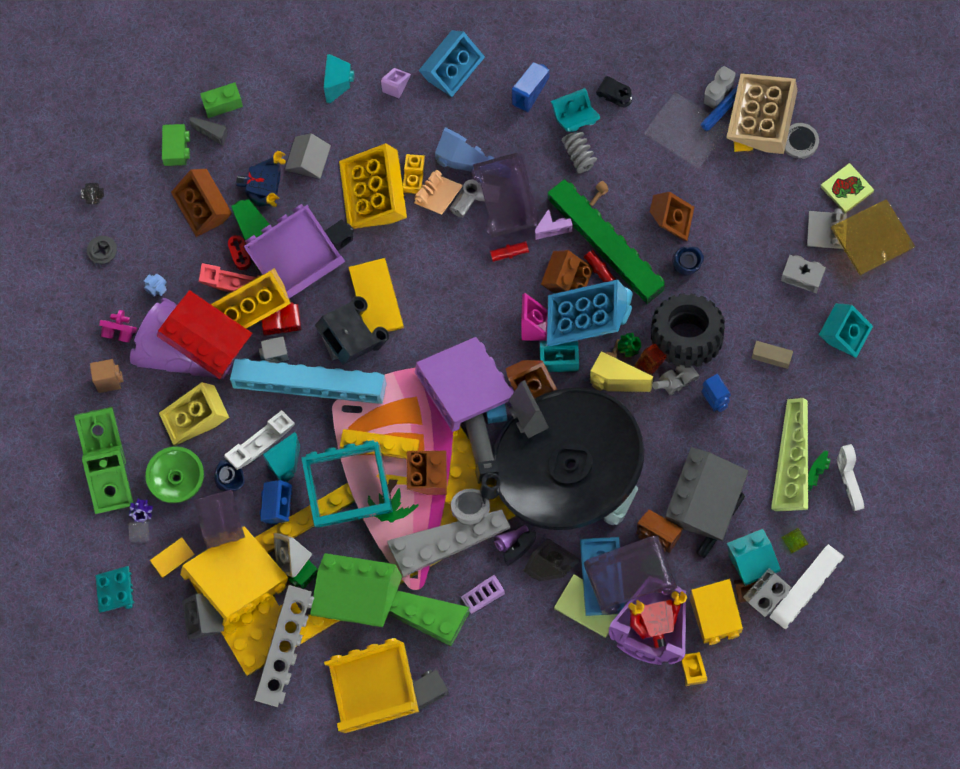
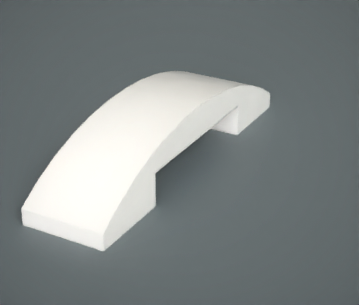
(260, 442)

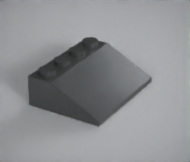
(706, 494)

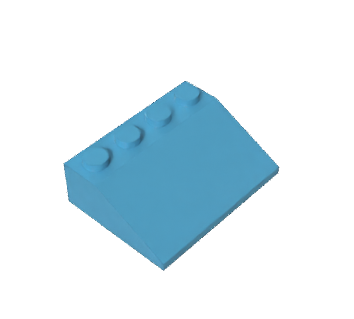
(585, 312)

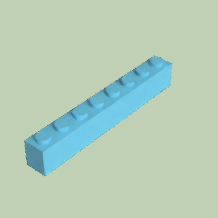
(308, 381)

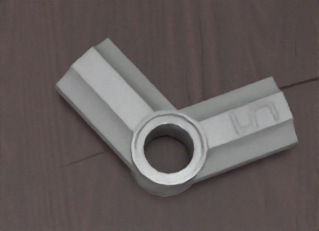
(466, 199)

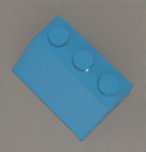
(452, 62)

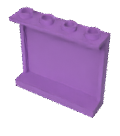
(295, 249)
(463, 382)

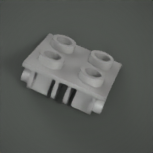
(820, 229)

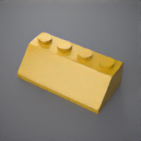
(254, 300)

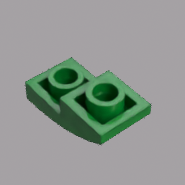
(818, 467)

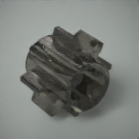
(92, 193)

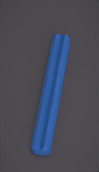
(719, 111)

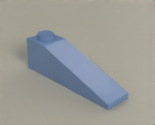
(457, 154)

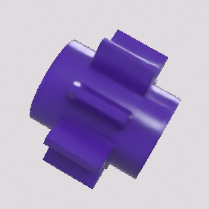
(140, 510)

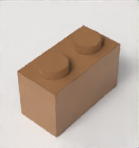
(106, 375)

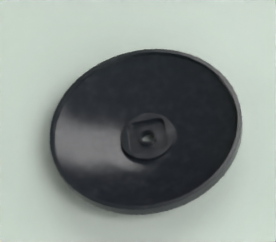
(582, 429)

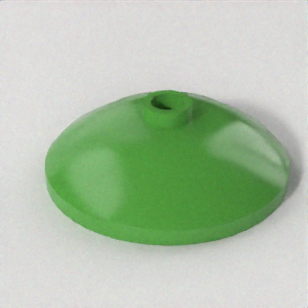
(172, 463)

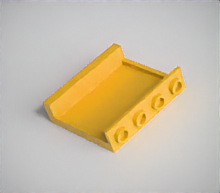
(236, 576)
(372, 685)

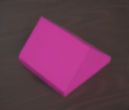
(533, 320)

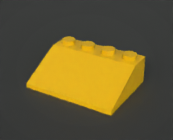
(373, 187)

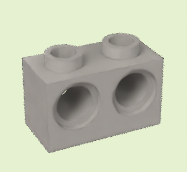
(763, 588)

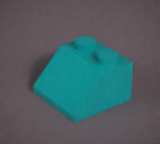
(846, 329)
(752, 556)

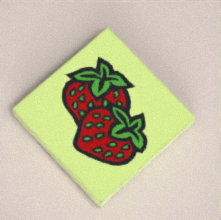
(847, 188)

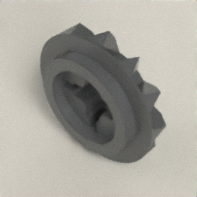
(104, 242)

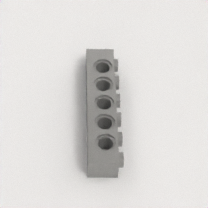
(305, 599)

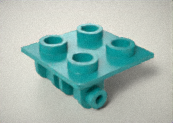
(114, 589)

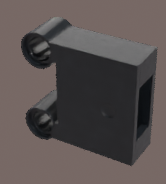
(348, 333)

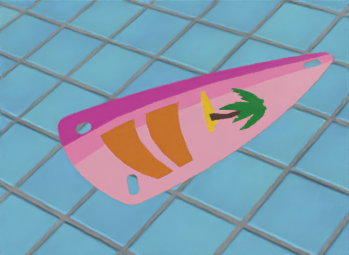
(407, 414)

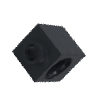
(340, 234)

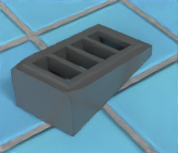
(212, 130)

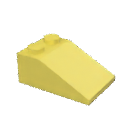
(616, 375)
(194, 413)

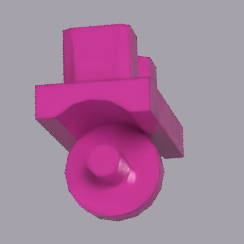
(125, 331)

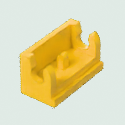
(172, 557)

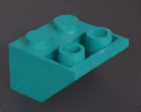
(560, 357)

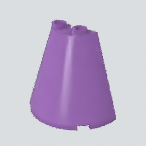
(644, 649)

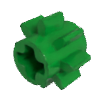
(629, 344)

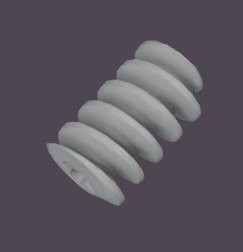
(578, 151)

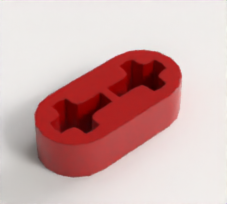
(235, 254)

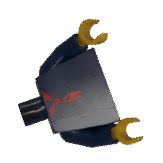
(263, 181)

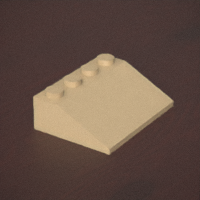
(763, 112)

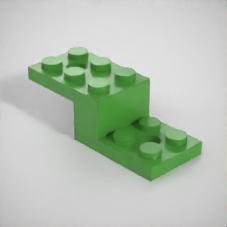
(103, 460)

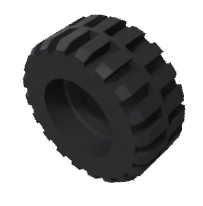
(694, 311)

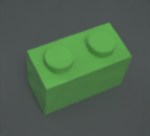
(221, 100)
(175, 145)

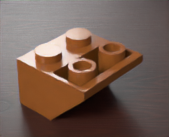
(566, 272)
(427, 472)
(655, 525)

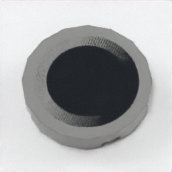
(801, 141)
(470, 506)

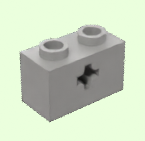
(793, 273)

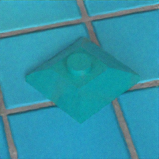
(337, 77)
(283, 458)

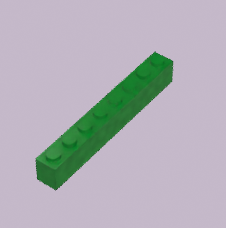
(606, 241)

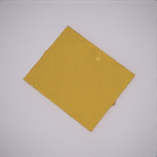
(873, 237)

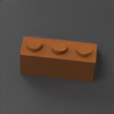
(201, 201)

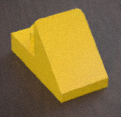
(693, 669)

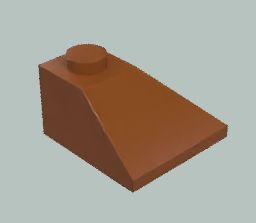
(672, 214)
(534, 374)

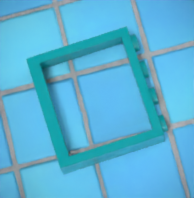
(351, 515)

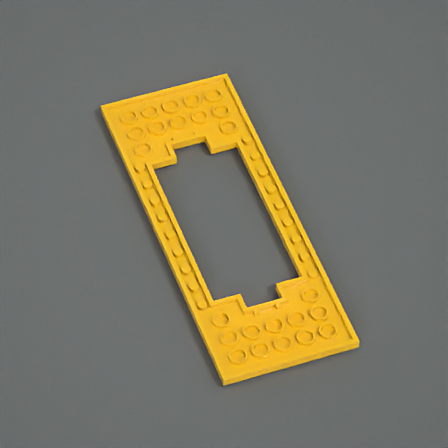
(253, 632)

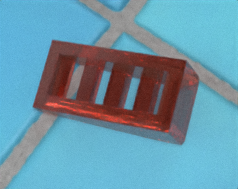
(650, 359)

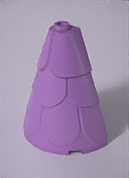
(157, 354)

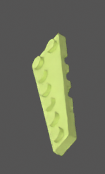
(792, 468)

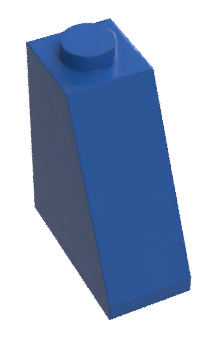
(530, 86)

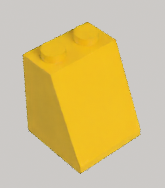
(716, 612)

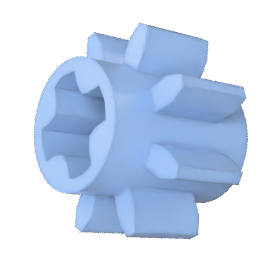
(155, 285)

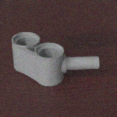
(676, 380)

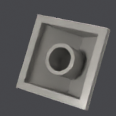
(308, 156)
(290, 554)

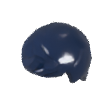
(687, 260)
(228, 477)

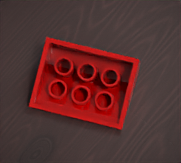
(204, 334)

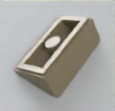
(772, 354)

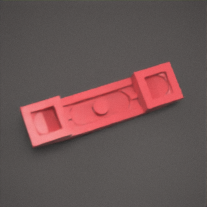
(221, 279)

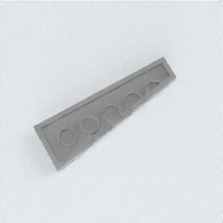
(432, 545)

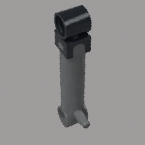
(486, 466)

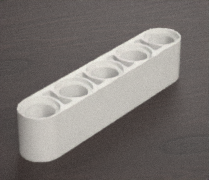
(806, 586)

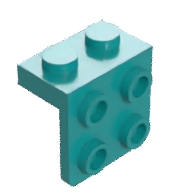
(574, 110)

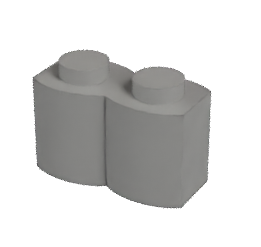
(719, 87)

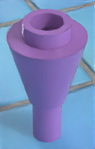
(506, 540)

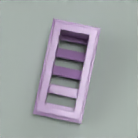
(486, 600)

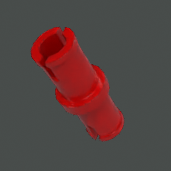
(509, 251)
(599, 267)

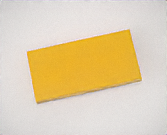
(374, 284)

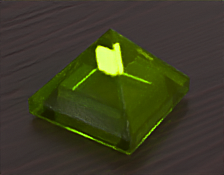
(794, 540)

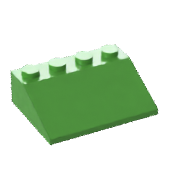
(355, 589)

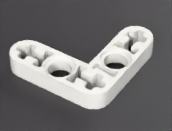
(846, 462)

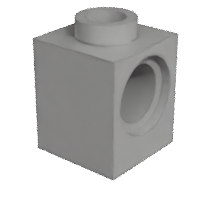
(274, 350)

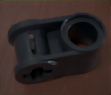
(615, 92)

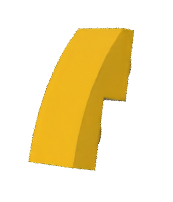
(413, 173)

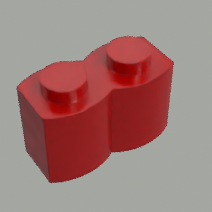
(282, 321)

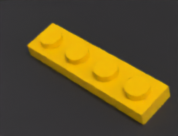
(390, 445)

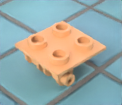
(437, 193)

